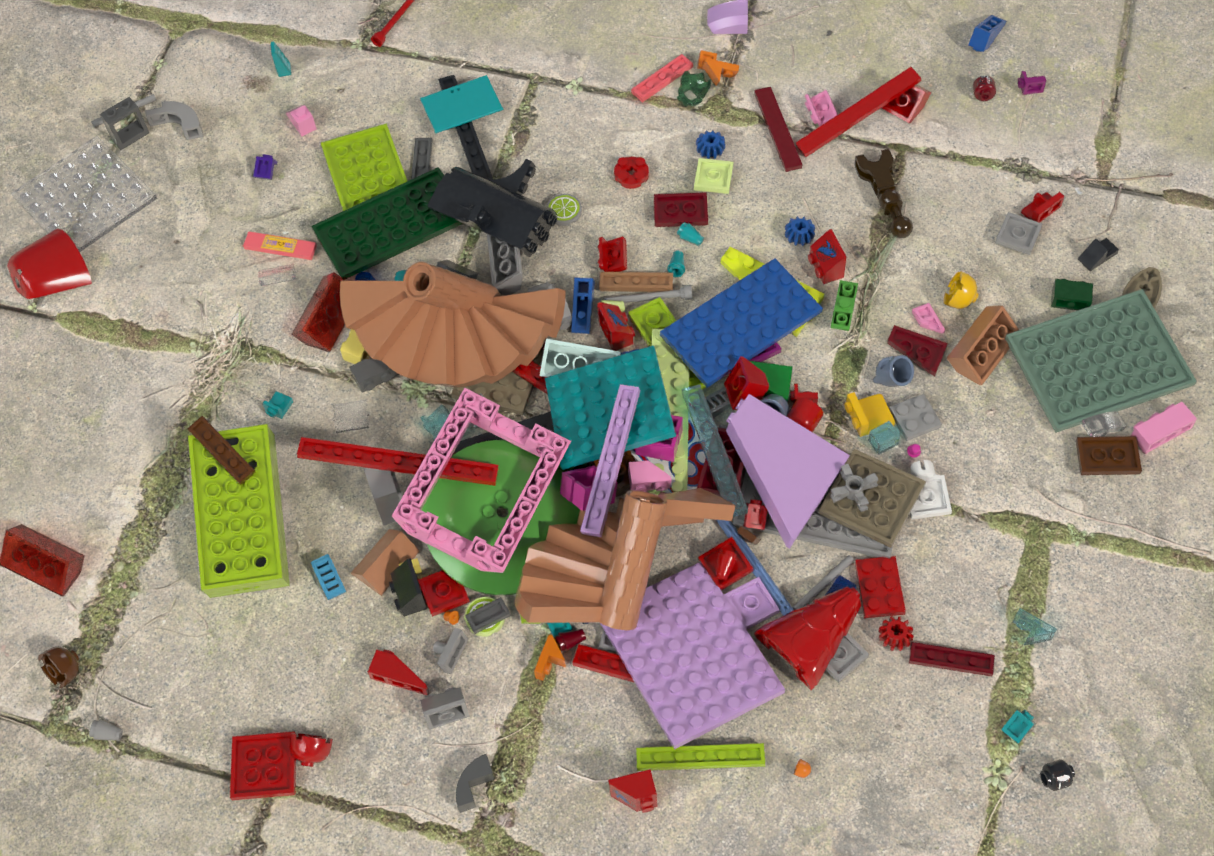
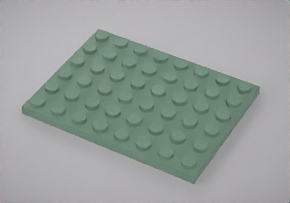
(1100, 360)

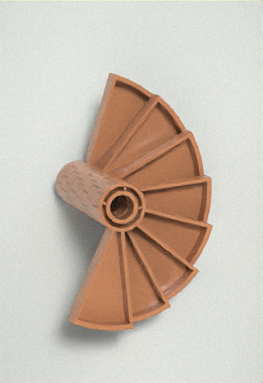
(449, 325)
(607, 576)

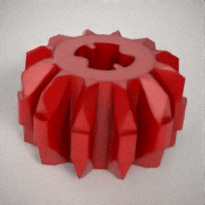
(904, 633)

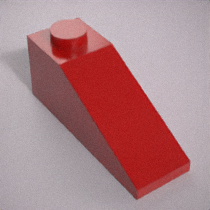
(391, 670)

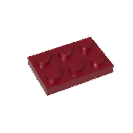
(677, 208)

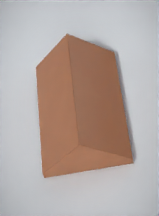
(383, 559)

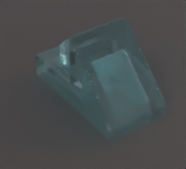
(1039, 630)

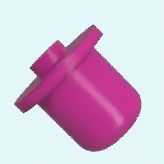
(914, 450)

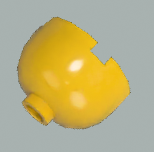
(962, 291)

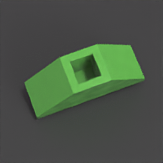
(844, 305)

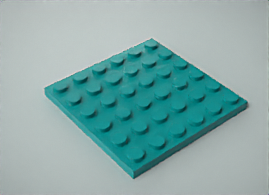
(586, 396)

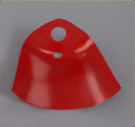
(48, 266)

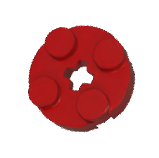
(631, 164)

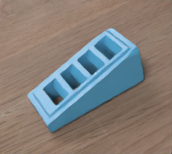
(322, 566)

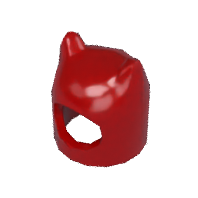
(806, 413)

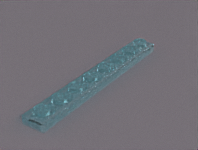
(714, 448)

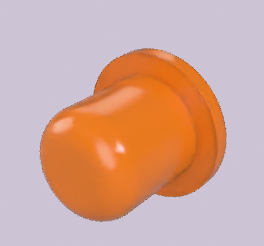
(452, 617)

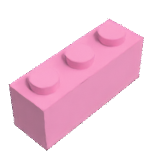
(1163, 427)

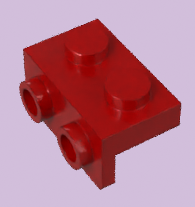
(612, 254)

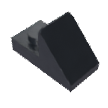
(1097, 253)

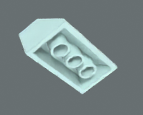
(566, 356)

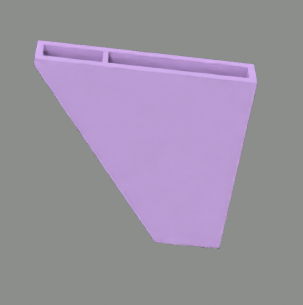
(784, 462)

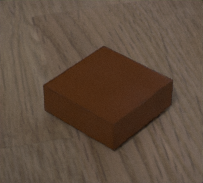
(751, 537)

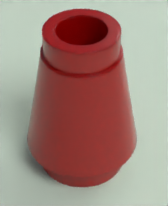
(725, 564)

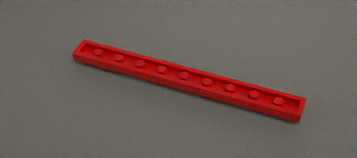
(393, 460)

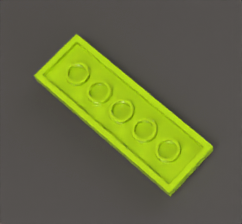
(656, 316)

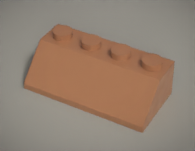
(983, 344)

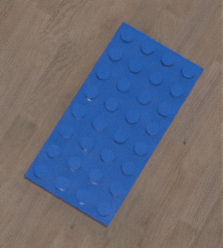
(740, 322)

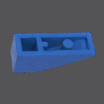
(986, 32)
(582, 305)

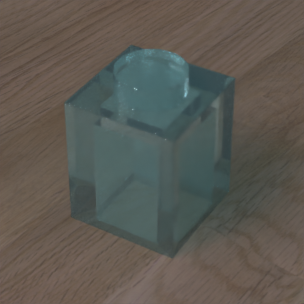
(884, 437)

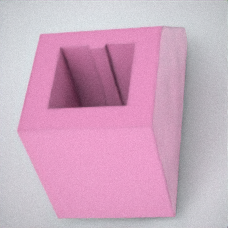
(647, 476)

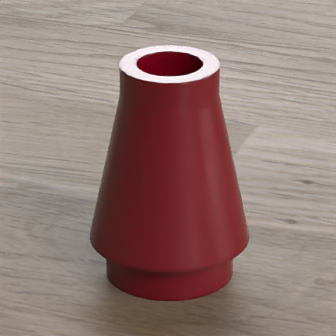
(569, 639)

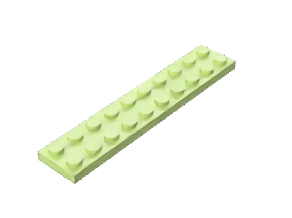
(675, 378)

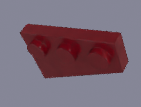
(918, 348)

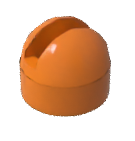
(802, 769)

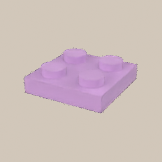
(752, 603)

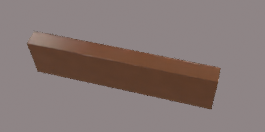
(221, 450)

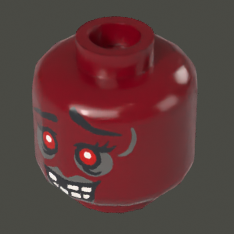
(984, 88)

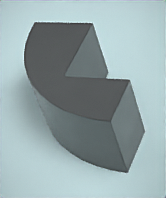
(474, 774)

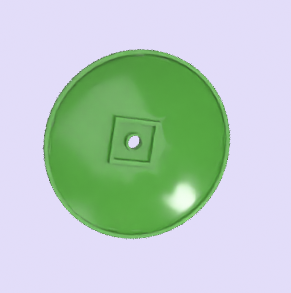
(472, 511)

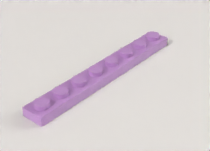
(610, 461)

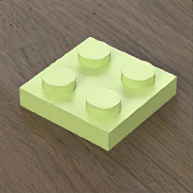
(713, 176)

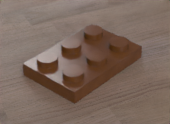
(1108, 455)

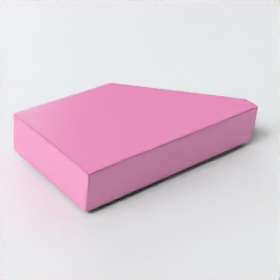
(927, 318)

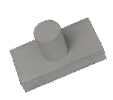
(451, 650)

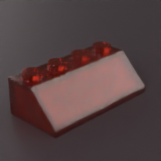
(323, 315)
(40, 559)

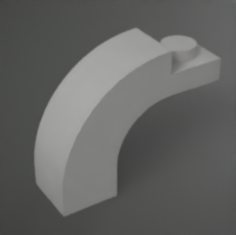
(176, 113)

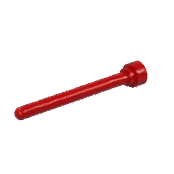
(379, 37)

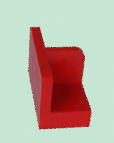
(1043, 206)

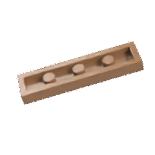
(636, 281)

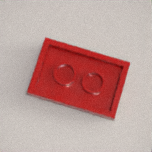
(880, 587)

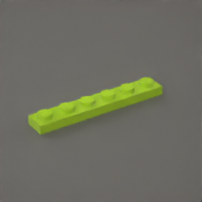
(700, 757)

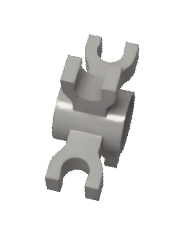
(854, 494)

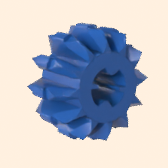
(710, 144)
(800, 231)

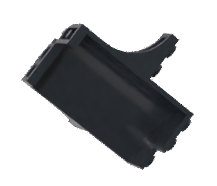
(496, 206)

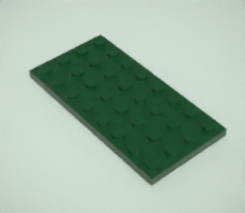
(383, 226)

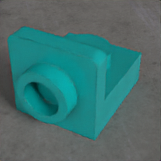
(277, 405)
(1019, 725)

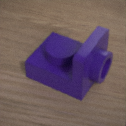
(264, 167)

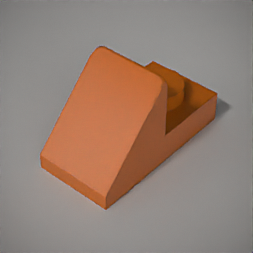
(715, 68)
(549, 655)

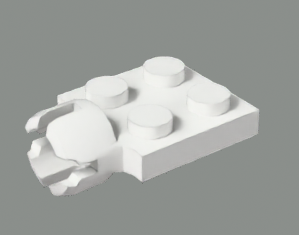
(934, 497)

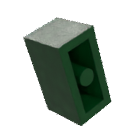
(1071, 294)

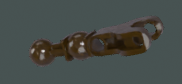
(882, 182)

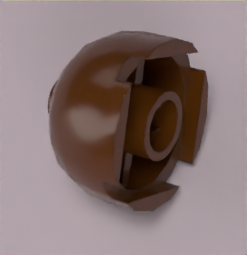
(60, 665)

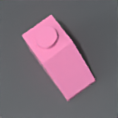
(302, 120)

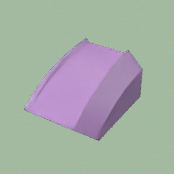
(729, 17)

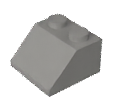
(444, 707)

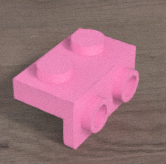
(821, 107)

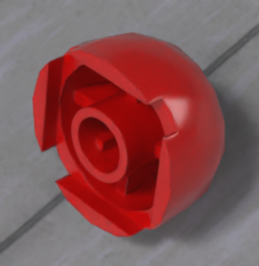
(310, 748)

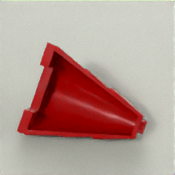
(812, 633)

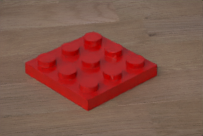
(262, 766)

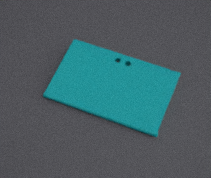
(470, 103)

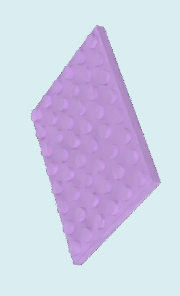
(693, 657)

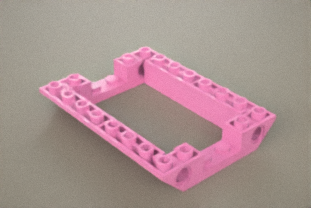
(484, 414)

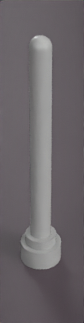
(684, 292)

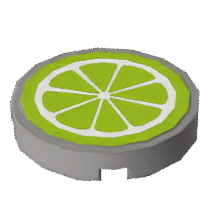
(567, 208)

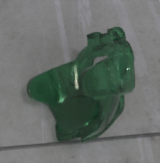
(694, 83)

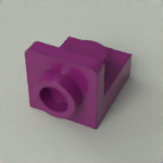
(1032, 84)

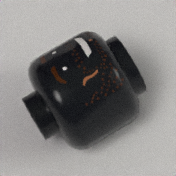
(1057, 775)

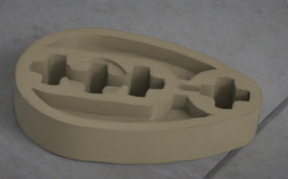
(1140, 281)

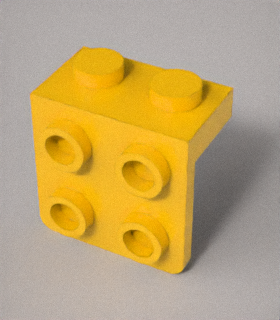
(867, 412)

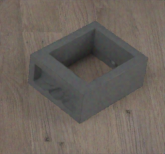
(130, 133)

